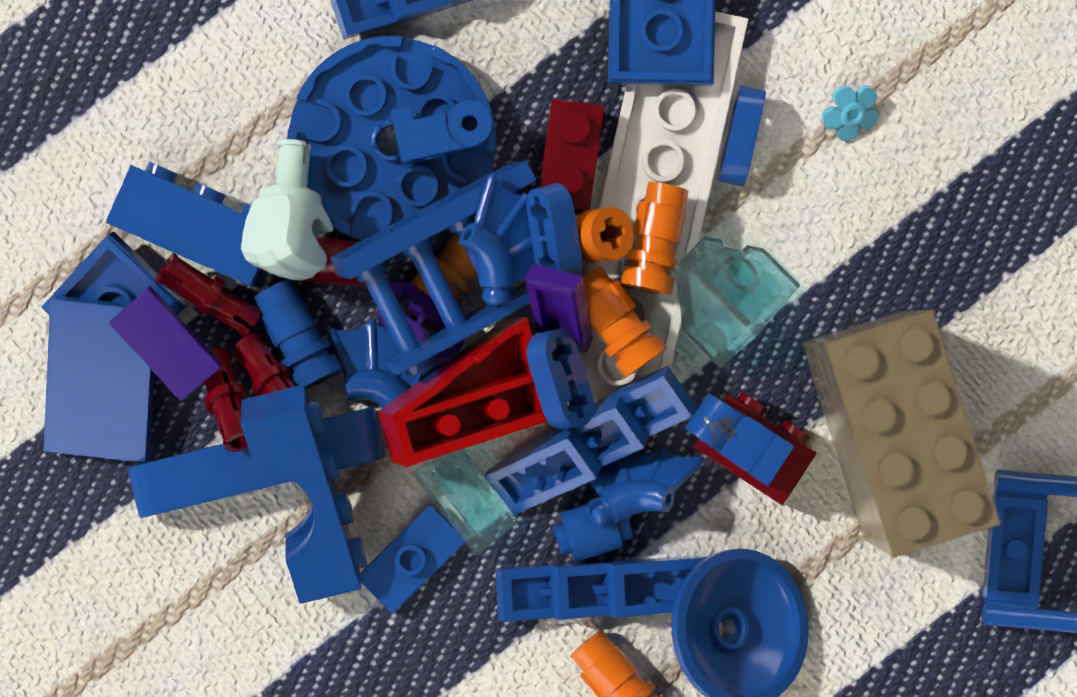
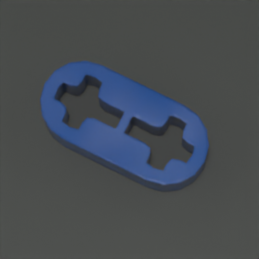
(742, 135)
(554, 229)
(560, 379)

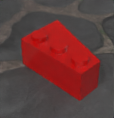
(466, 400)

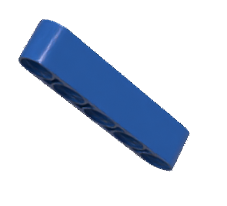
(218, 473)

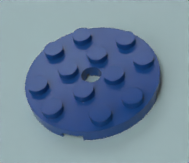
(348, 107)

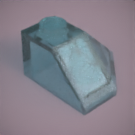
(729, 295)

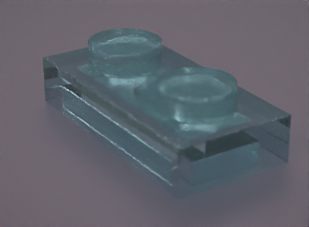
(465, 499)

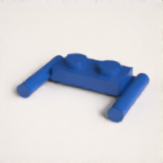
(1016, 552)

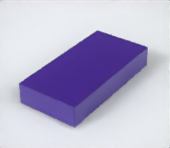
(559, 303)
(165, 343)

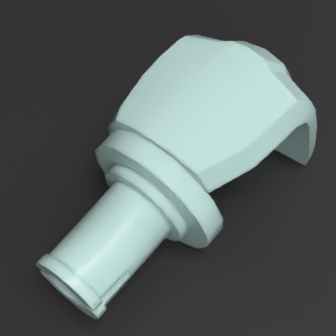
(286, 218)

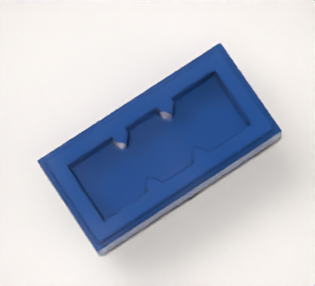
(411, 558)

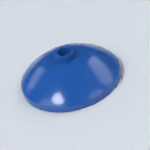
(761, 622)

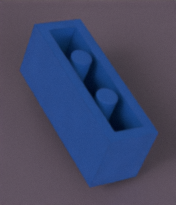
(184, 221)

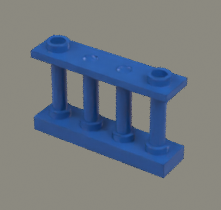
(414, 239)

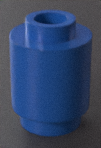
(586, 540)

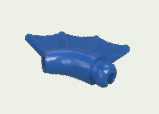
(499, 241)
(361, 359)
(639, 484)

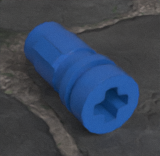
(296, 334)

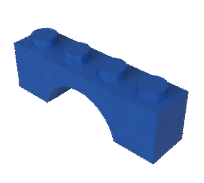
(286, 441)

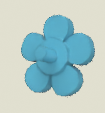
(852, 110)

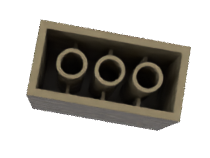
(901, 432)

